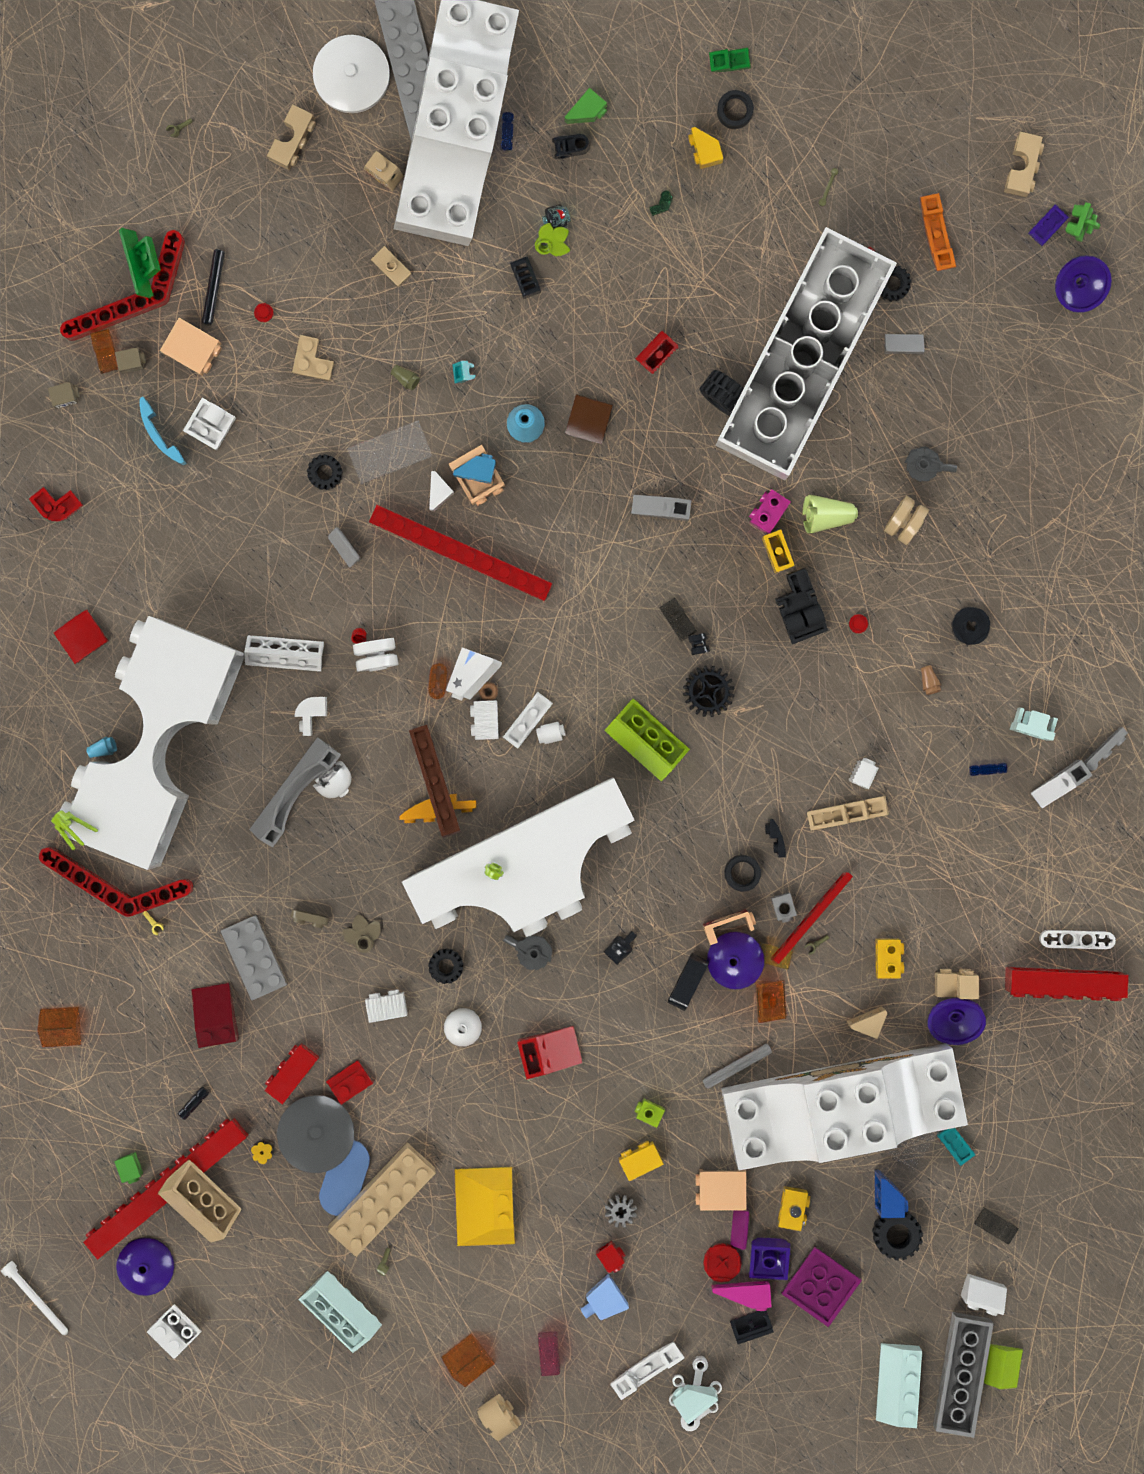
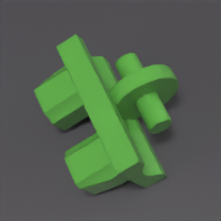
(1084, 213)

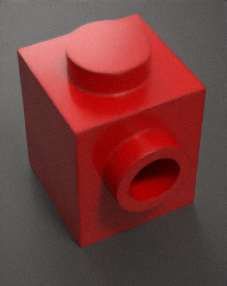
(611, 1257)

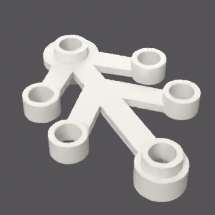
(697, 1381)

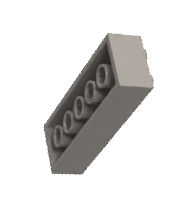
(963, 1374)

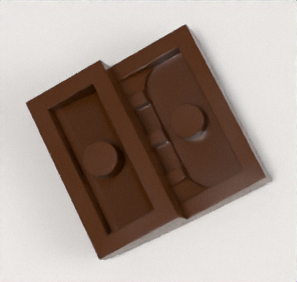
(588, 419)

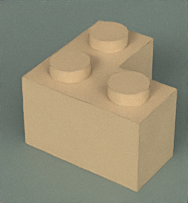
(957, 984)

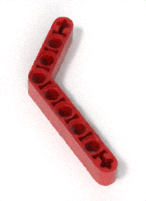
(131, 301)
(107, 888)

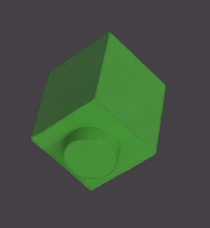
(129, 1168)

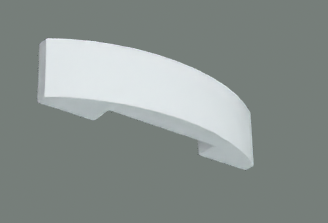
(646, 1369)

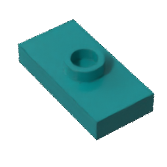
(956, 1145)

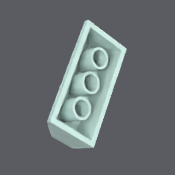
(340, 1312)
(899, 1385)

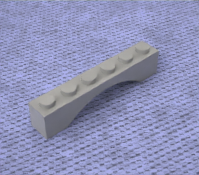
(272, 820)

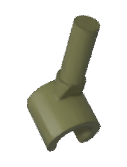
(179, 127)
(816, 943)
(382, 1268)

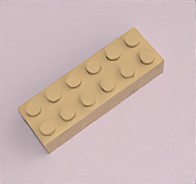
(381, 1199)

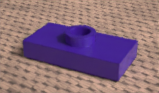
(1048, 225)

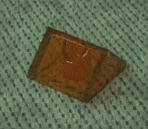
(770, 1000)
(59, 1027)
(467, 1360)

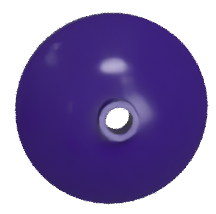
(1090, 290)
(748, 956)
(956, 1021)
(151, 1255)

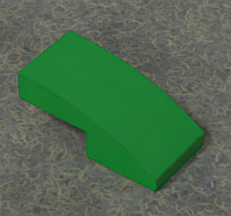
(730, 60)

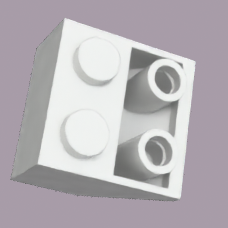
(984, 1294)
(174, 1331)

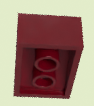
(214, 1015)

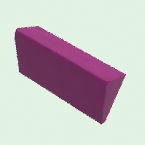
(740, 1228)

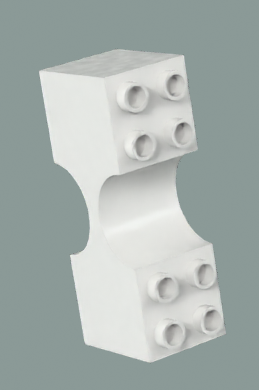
(175, 683)

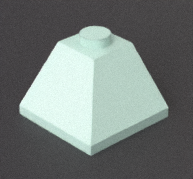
(693, 1400)

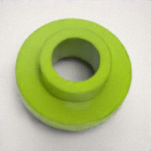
(493, 871)

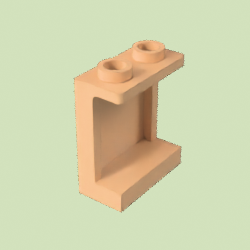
(191, 347)
(476, 490)
(721, 1190)

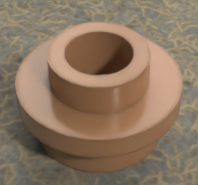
(488, 697)

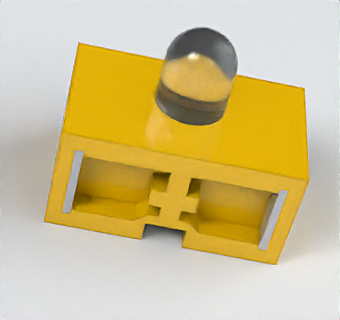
(793, 1208)

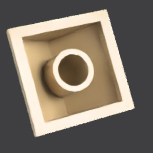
(869, 1022)

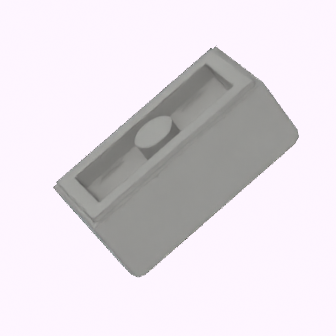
(904, 344)
(344, 547)

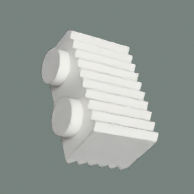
(485, 720)
(864, 773)
(386, 1006)

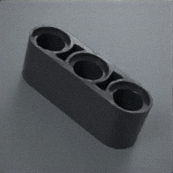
(688, 982)

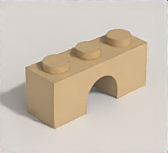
(1028, 148)
(286, 153)

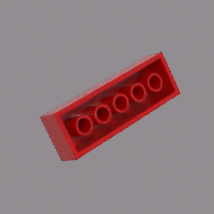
(1066, 982)

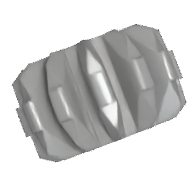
(613, 1208)

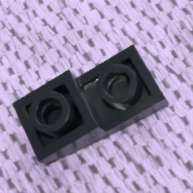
(774, 832)

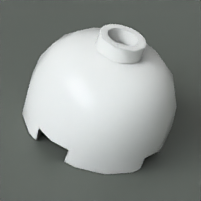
(334, 782)
(454, 1023)

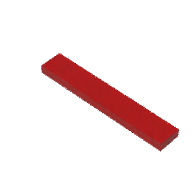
(811, 917)

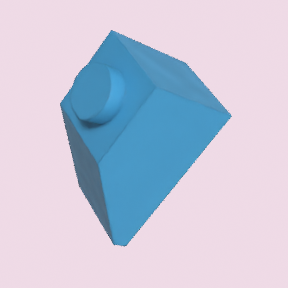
(477, 469)

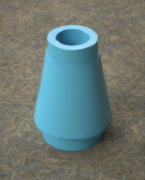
(102, 748)

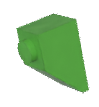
(587, 109)

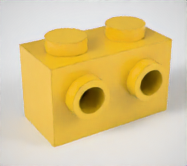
(888, 958)

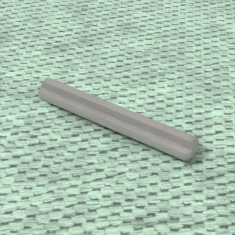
(737, 1066)

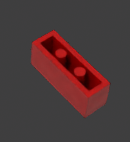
(291, 1073)

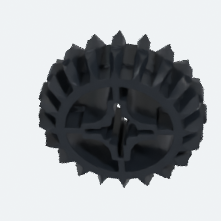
(701, 675)

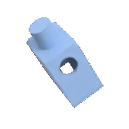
(604, 1299)

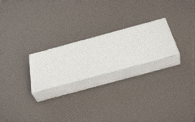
(527, 720)

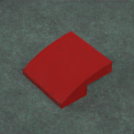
(80, 636)

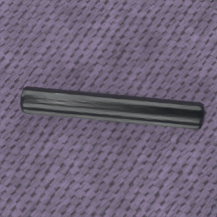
(213, 286)

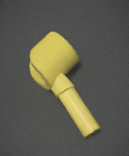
(153, 922)

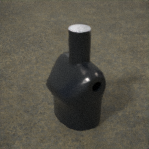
(620, 948)

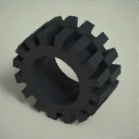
(900, 293)
(316, 464)
(434, 966)

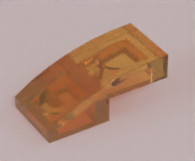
(104, 350)

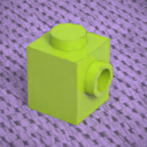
(649, 1112)

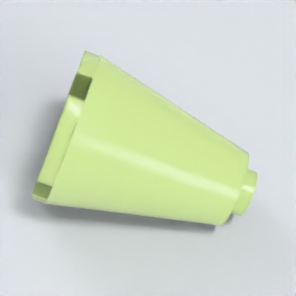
(826, 513)

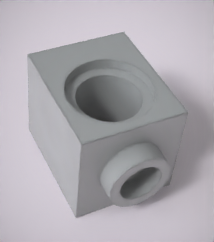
(777, 901)

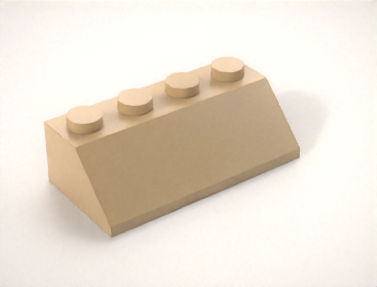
(200, 1201)

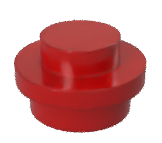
(263, 312)
(858, 623)

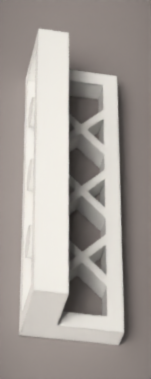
(284, 657)

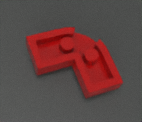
(55, 510)

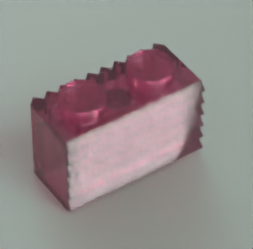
(549, 1353)

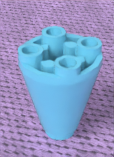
(528, 430)

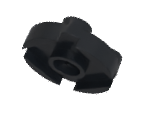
(960, 621)

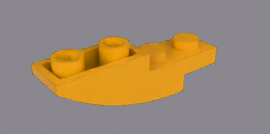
(425, 810)

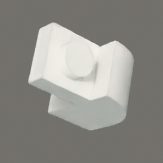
(310, 708)

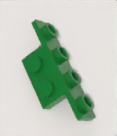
(141, 260)

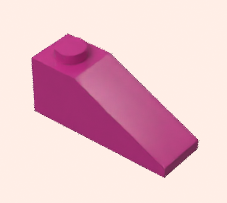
(750, 1294)

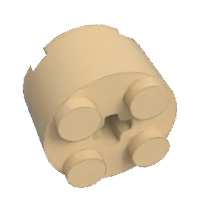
(498, 1417)

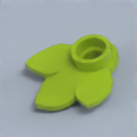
(554, 238)

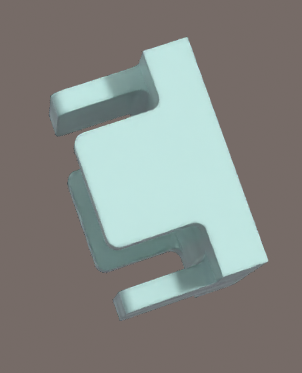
(1034, 724)

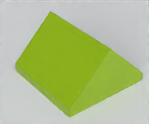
(1003, 1367)

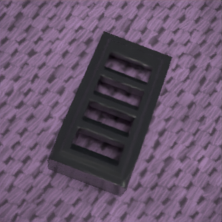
(532, 291)

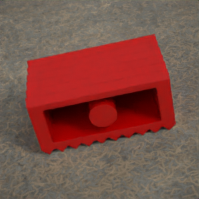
(657, 352)

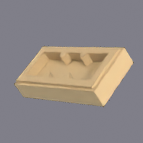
(391, 266)

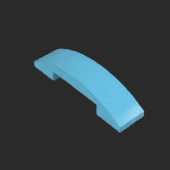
(148, 413)

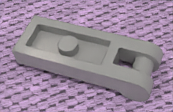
(1104, 749)

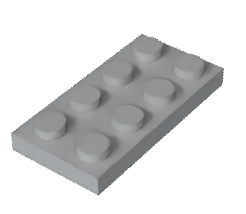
(253, 957)

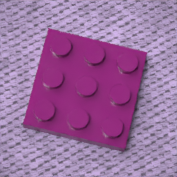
(821, 1286)

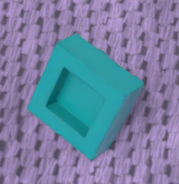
(461, 371)

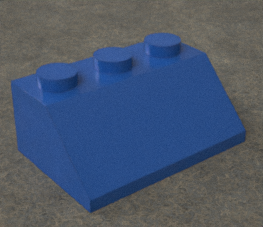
(888, 1198)

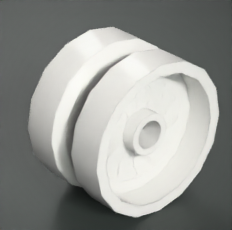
(376, 657)

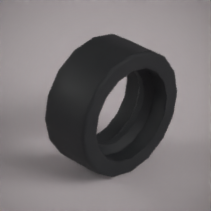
(735, 94)
(746, 887)

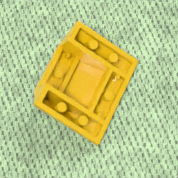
(484, 1206)

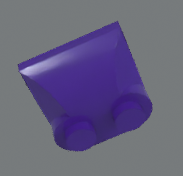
(769, 1258)

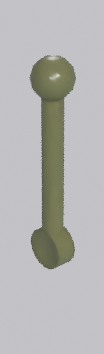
(822, 202)

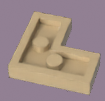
(307, 363)

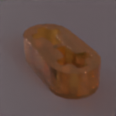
(442, 682)

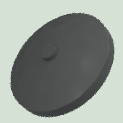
(315, 1134)

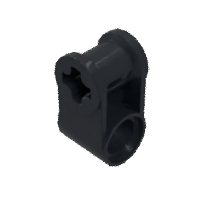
(568, 145)

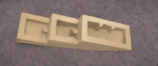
(848, 813)

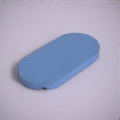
(345, 1180)

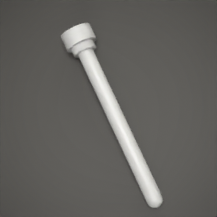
(11, 1271)

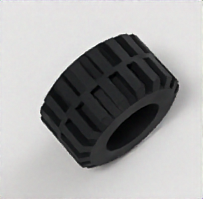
(721, 391)
(897, 1250)

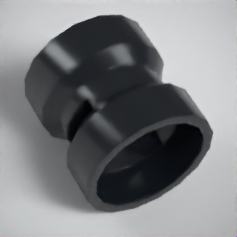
(699, 639)

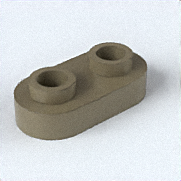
(316, 919)

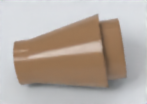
(930, 681)

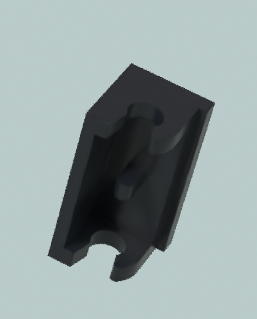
(751, 1326)

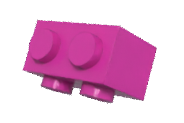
(769, 512)

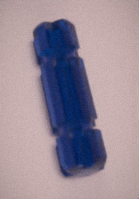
(507, 131)
(988, 769)

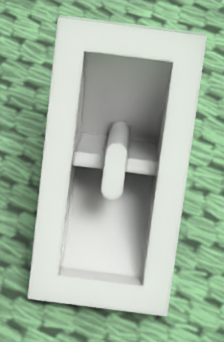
(439, 491)

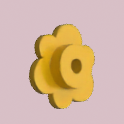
(262, 1158)

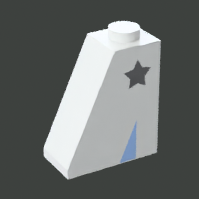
(471, 673)

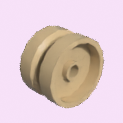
(906, 520)

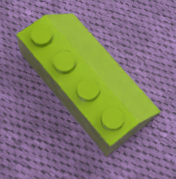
(647, 739)

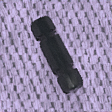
(193, 1103)

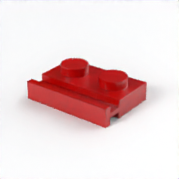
(349, 1082)

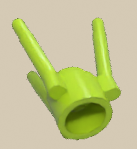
(62, 823)

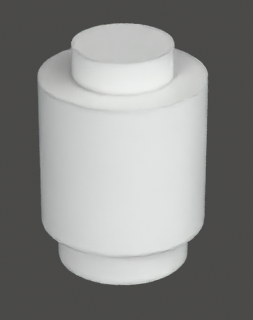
(550, 733)

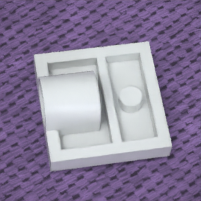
(209, 424)

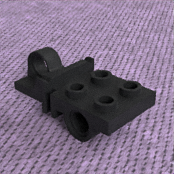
(800, 609)

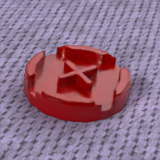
(722, 1262)

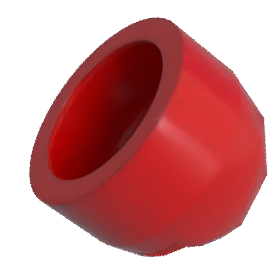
(359, 635)

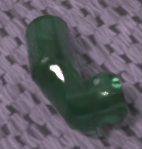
(663, 205)

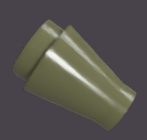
(407, 378)

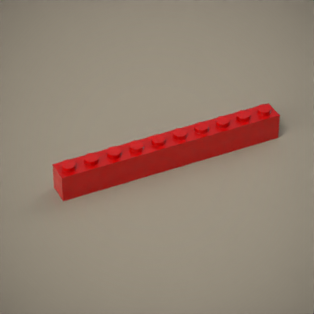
(460, 553)
(149, 1202)

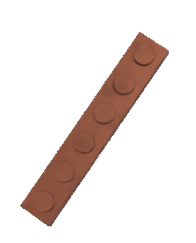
(434, 781)

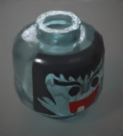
(557, 216)

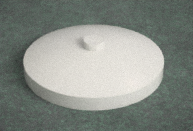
(351, 73)

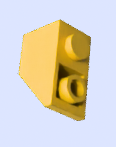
(707, 149)

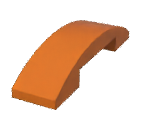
(936, 232)

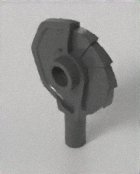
(925, 463)
(532, 951)

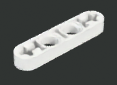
(1077, 939)

